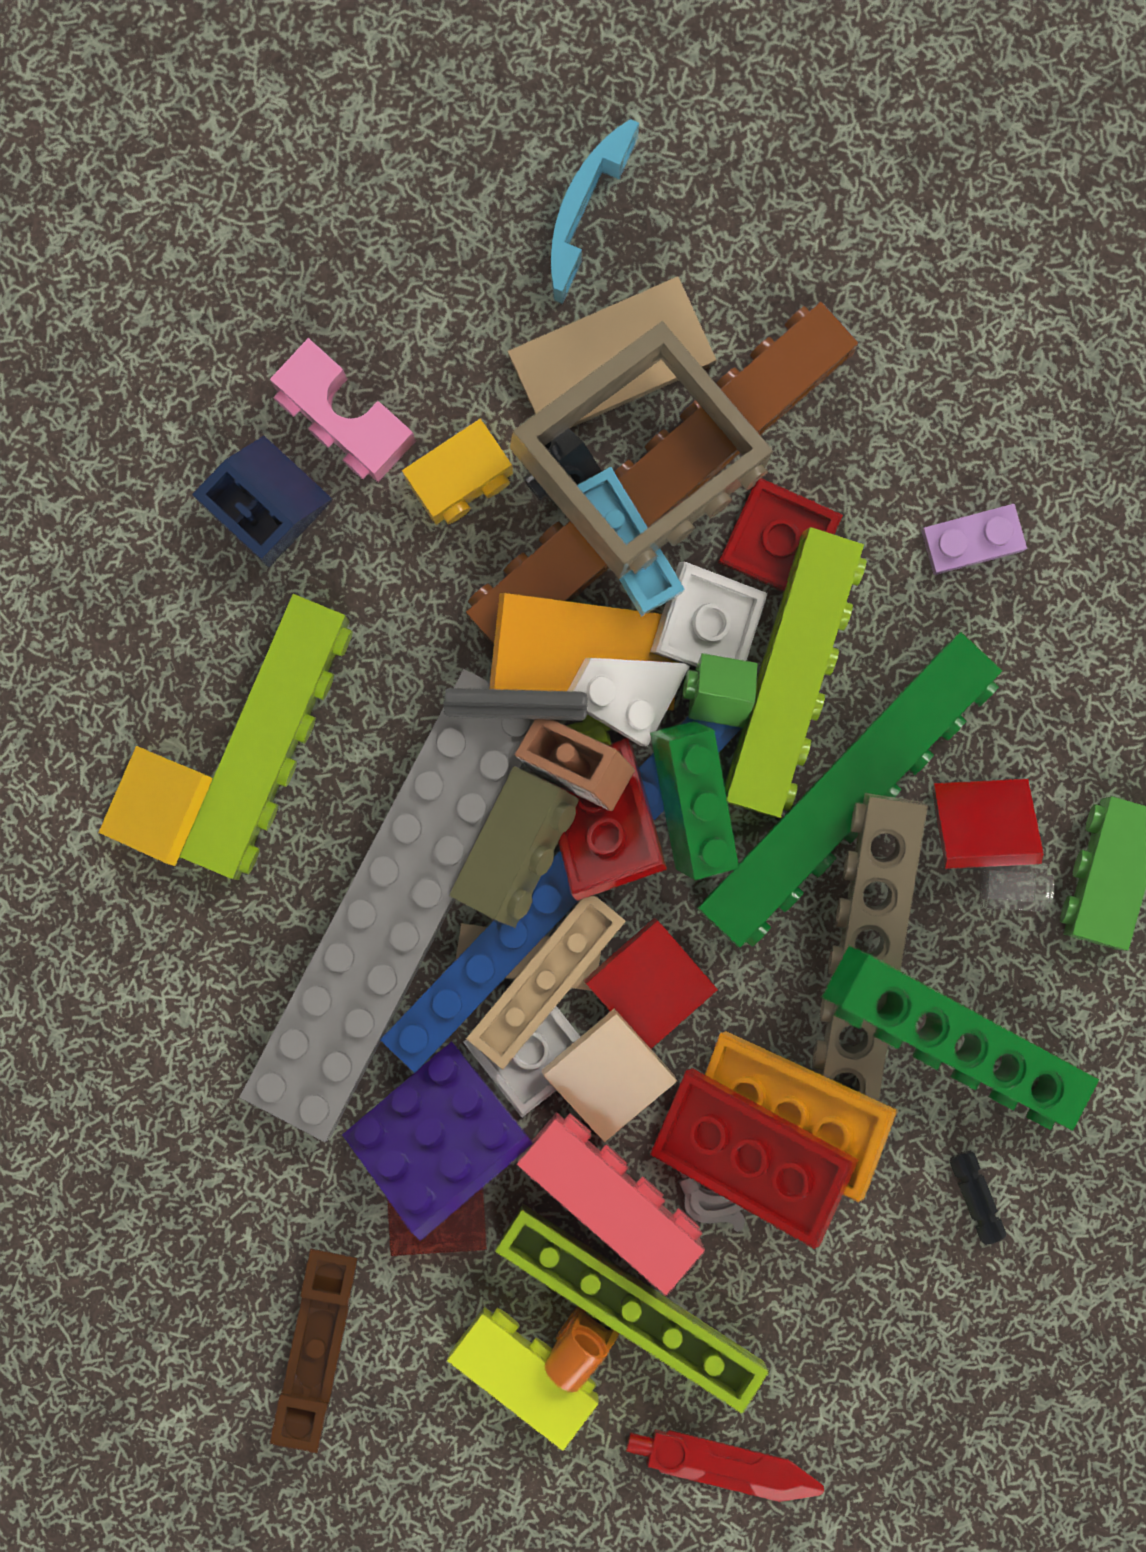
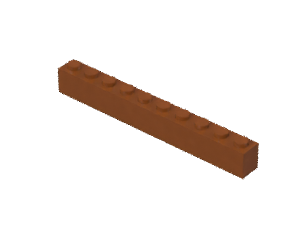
(681, 460)

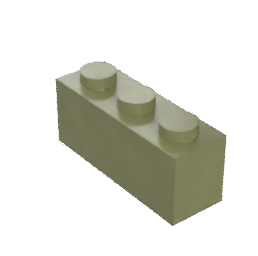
(514, 847)

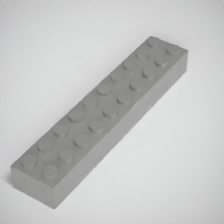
(385, 922)

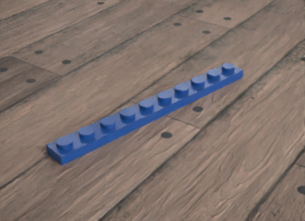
(501, 948)

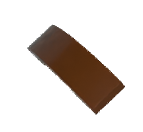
(314, 1351)

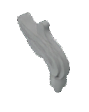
(709, 1206)

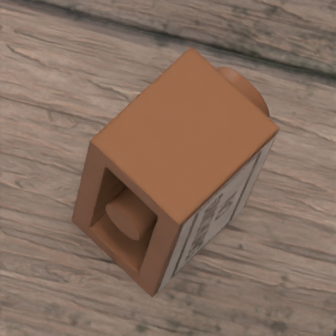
(575, 762)

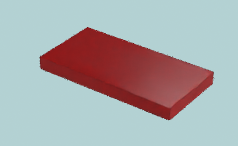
(754, 1157)

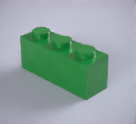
(694, 800)

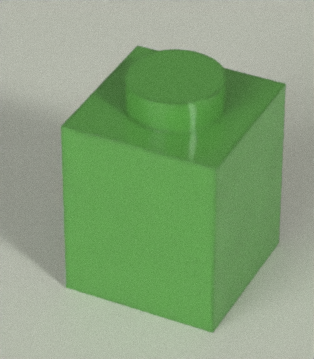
(721, 690)

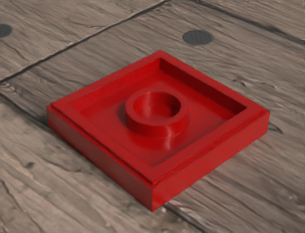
(771, 532)
(987, 823)
(651, 983)

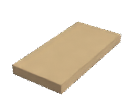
(571, 353)

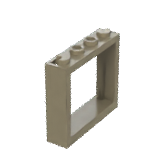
(593, 390)

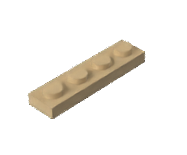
(545, 980)

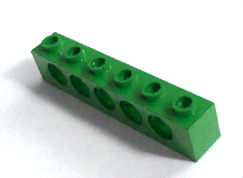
(1061, 1086)

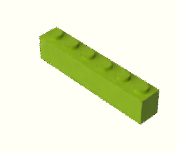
(793, 672)
(266, 738)
(632, 1308)

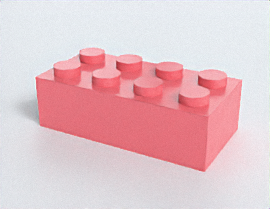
(611, 1203)

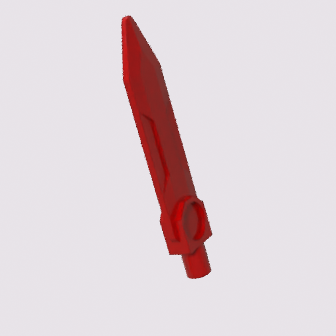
(724, 1465)

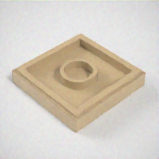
(609, 1075)

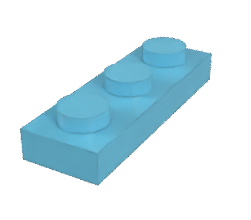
(649, 586)

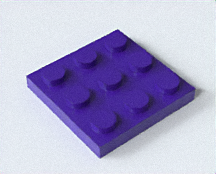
(436, 1140)

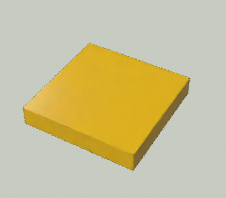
(155, 805)

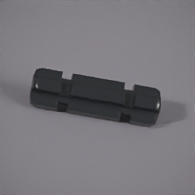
(978, 1197)

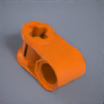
(578, 1350)

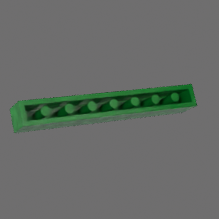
(872, 765)

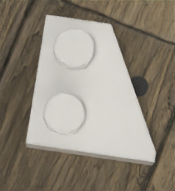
(629, 693)

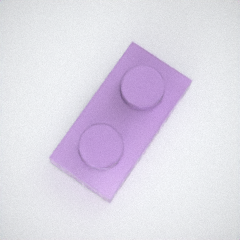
(974, 539)

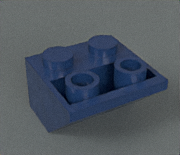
(262, 499)

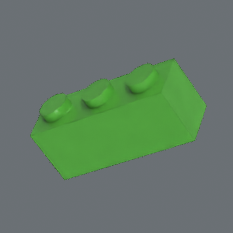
(1109, 876)

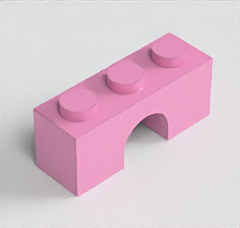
(370, 441)

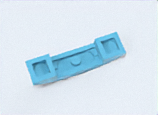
(607, 157)

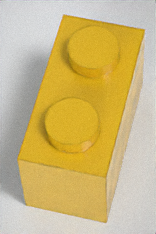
(459, 473)

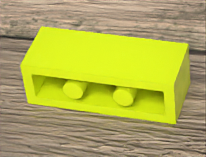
(516, 1376)

